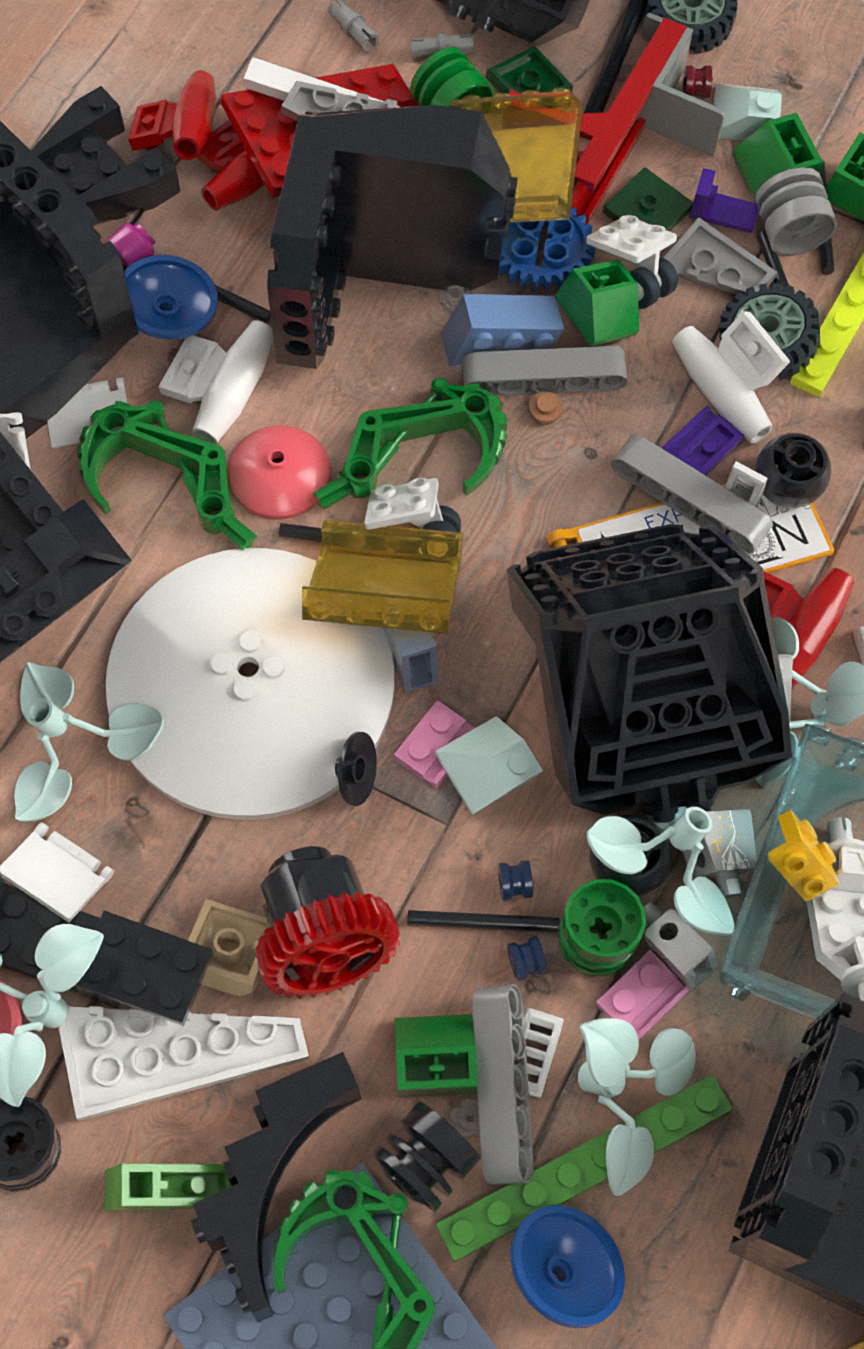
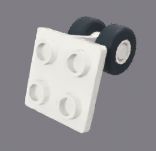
(642, 246)
(411, 503)

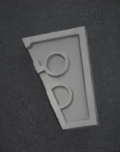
(325, 99)
(717, 261)

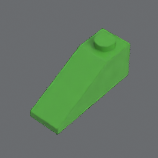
(161, 1186)

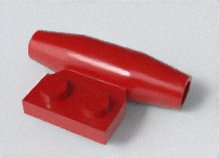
(185, 120)
(237, 173)
(812, 616)

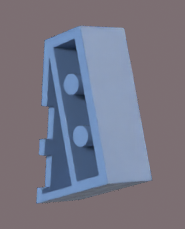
(501, 324)

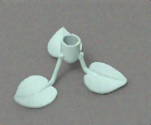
(43, 694)
(837, 707)
(620, 848)
(64, 958)
(609, 1050)

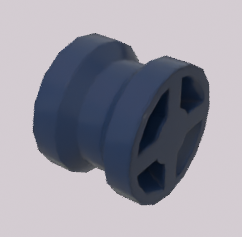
(515, 880)
(527, 958)

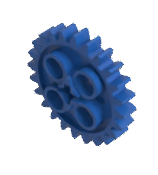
(563, 251)

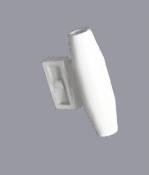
(731, 372)
(218, 378)

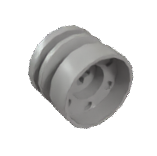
(796, 211)

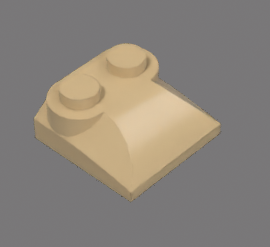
(233, 939)

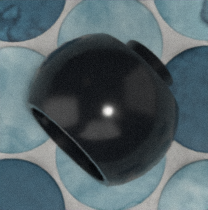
(798, 482)
(659, 855)

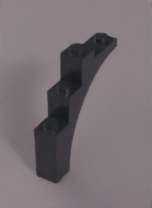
(238, 1215)

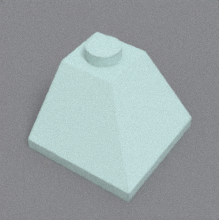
(745, 109)
(488, 764)

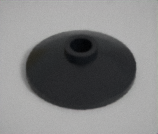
(356, 768)

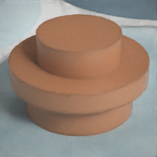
(545, 407)

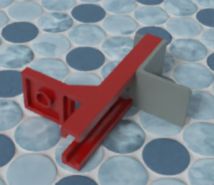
(644, 102)

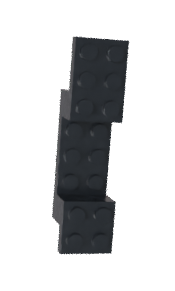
(130, 968)

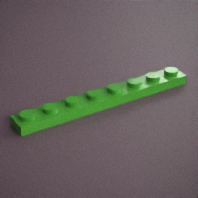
(577, 1170)

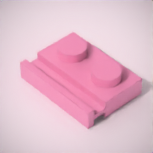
(433, 732)
(643, 994)

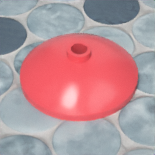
(283, 487)

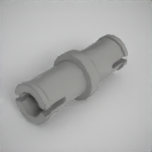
(354, 24)
(428, 46)

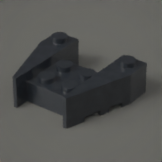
(89, 167)

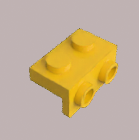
(803, 859)

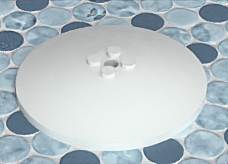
(238, 740)

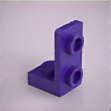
(721, 208)

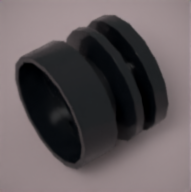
(43, 1143)
(426, 1156)

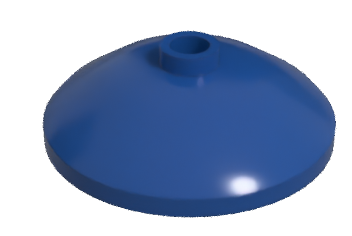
(173, 286)
(581, 1256)

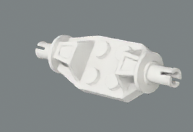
(839, 913)

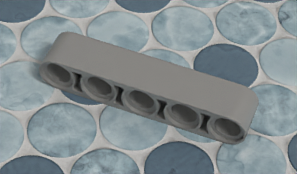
(546, 370)
(691, 492)
(502, 1085)

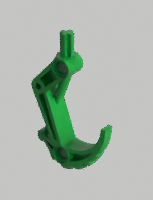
(383, 429)
(182, 451)
(319, 1209)

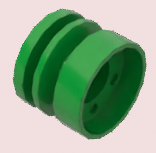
(448, 77)
(611, 910)

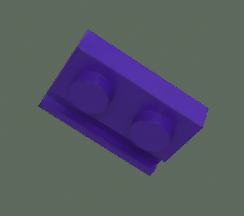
(704, 441)

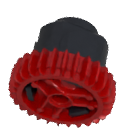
(321, 925)

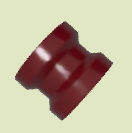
(698, 81)

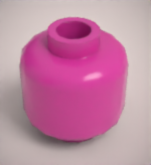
(132, 243)

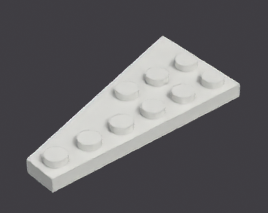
(138, 1058)

